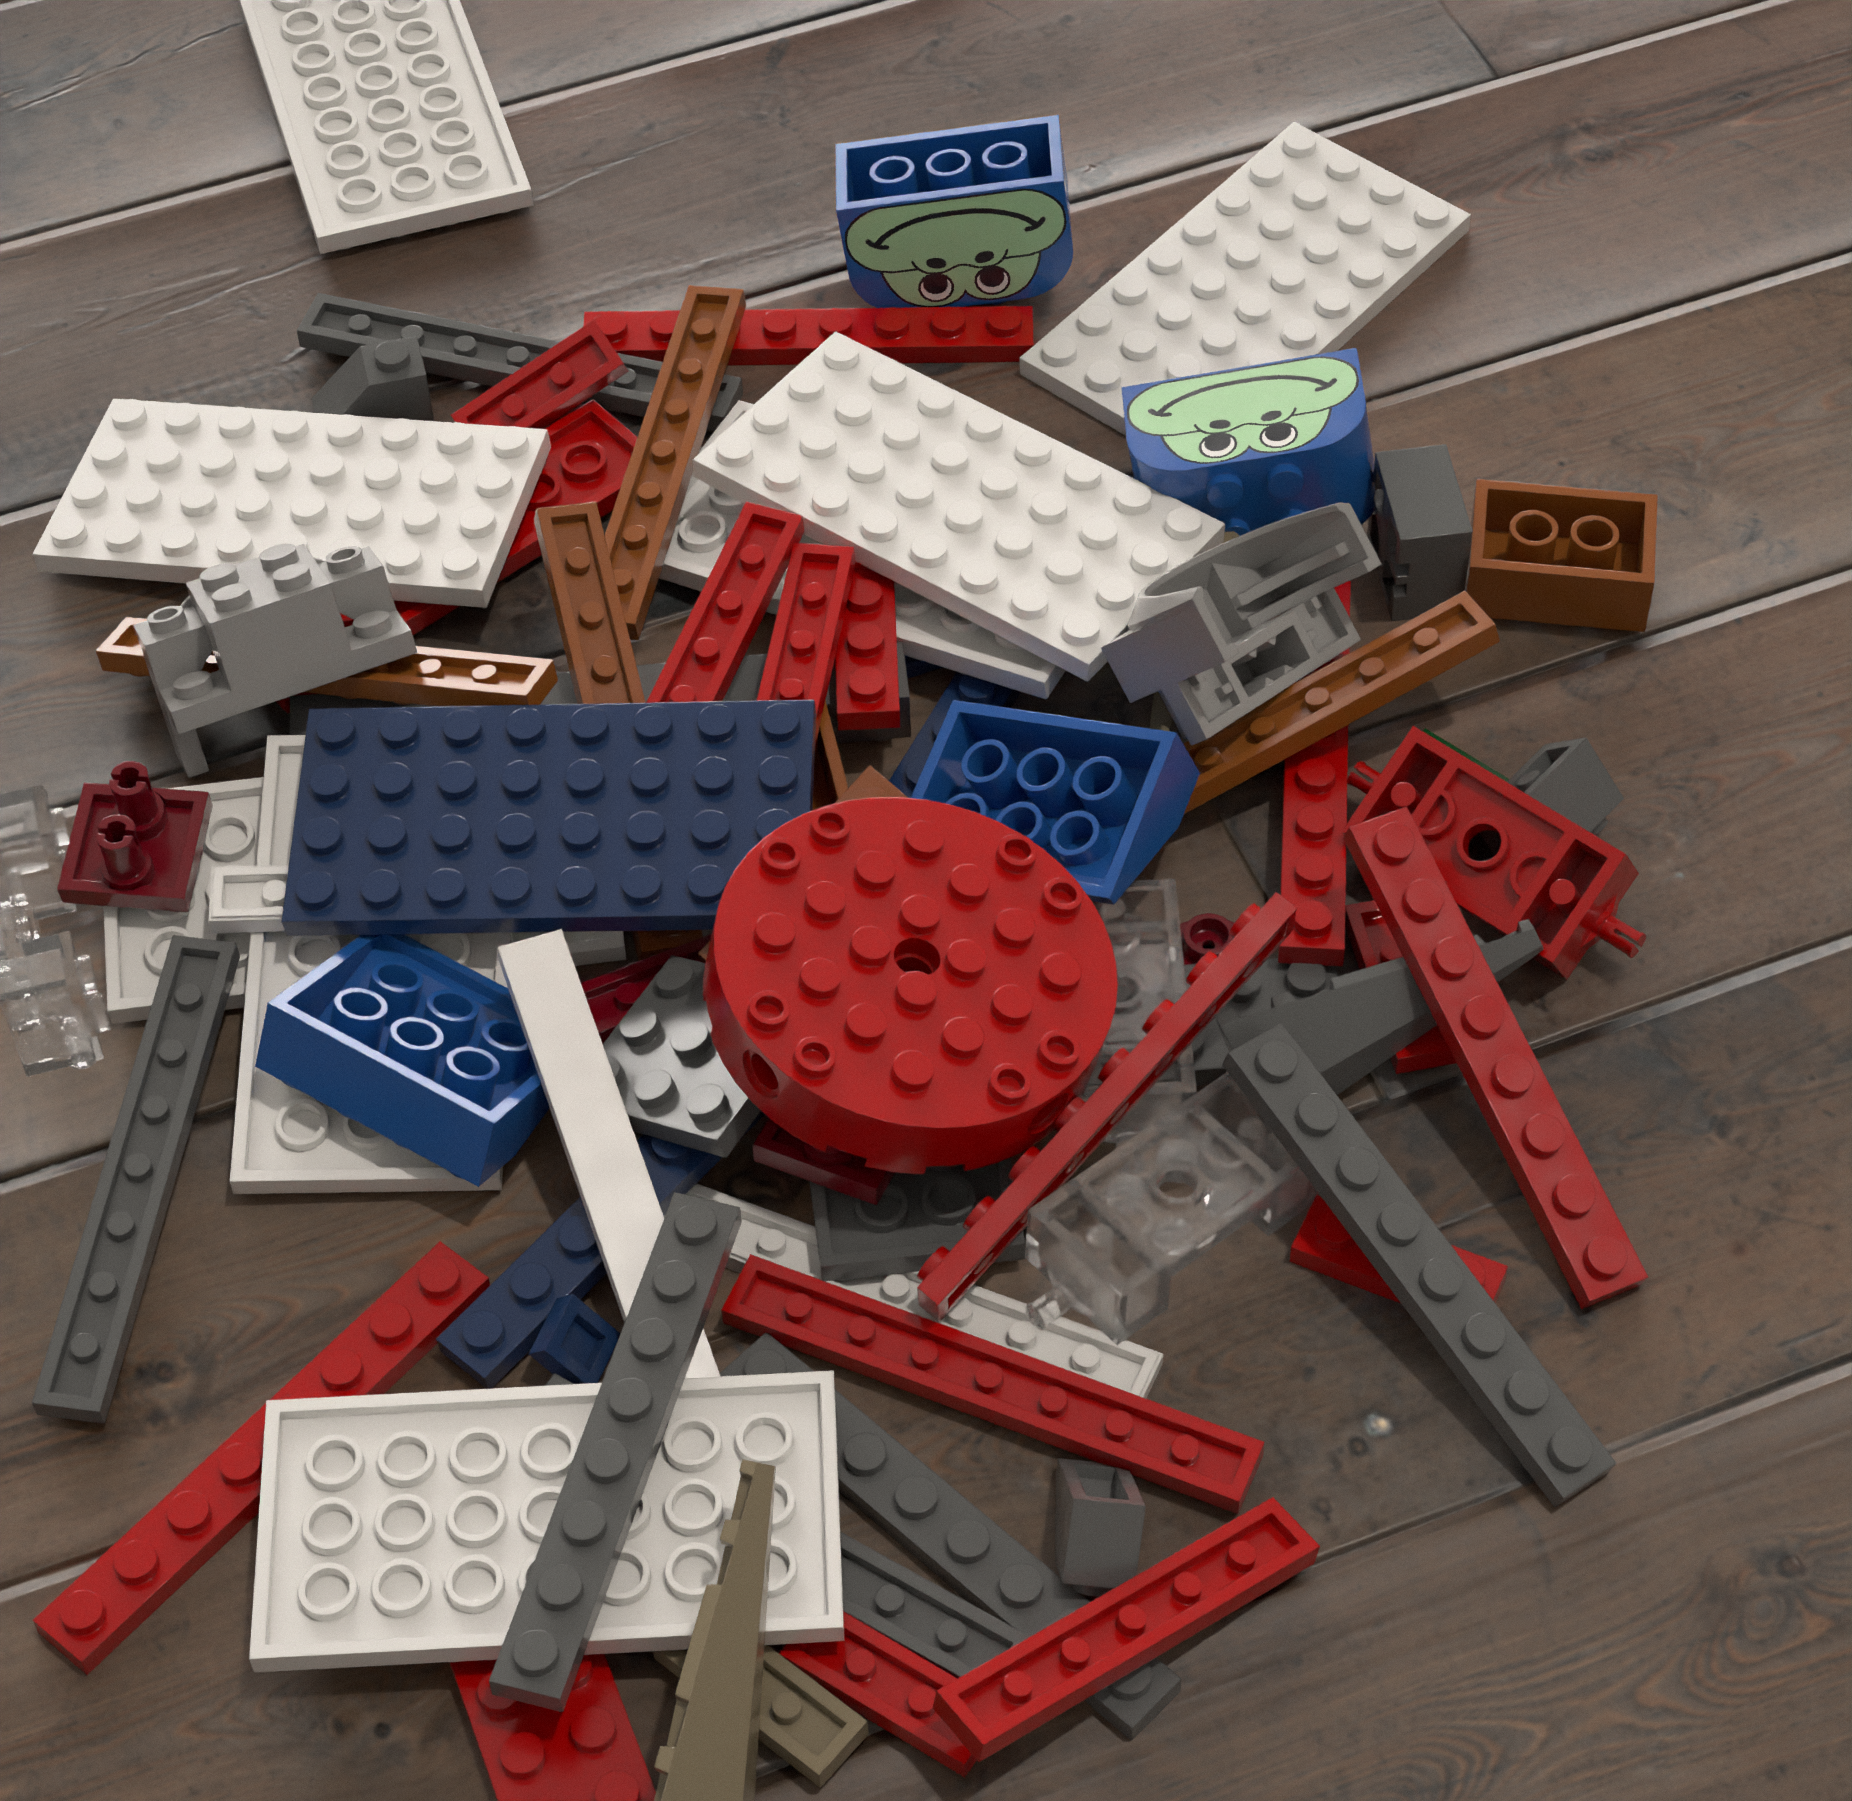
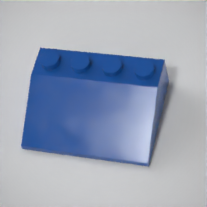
(1075, 786)
(410, 1052)

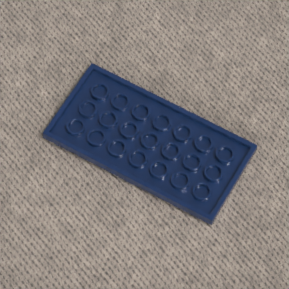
(538, 814)

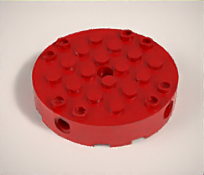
(908, 983)

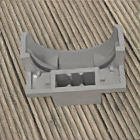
(1206, 628)
(271, 634)

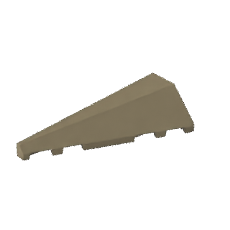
(720, 1686)

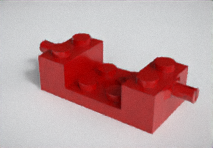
(1545, 863)

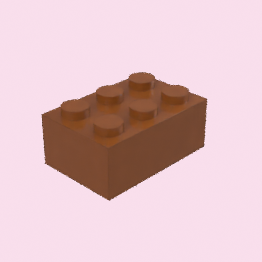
(1563, 554)

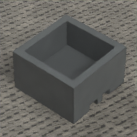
(1418, 529)

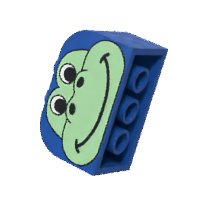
(956, 214)
(1256, 439)

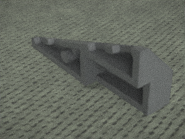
(1366, 1012)

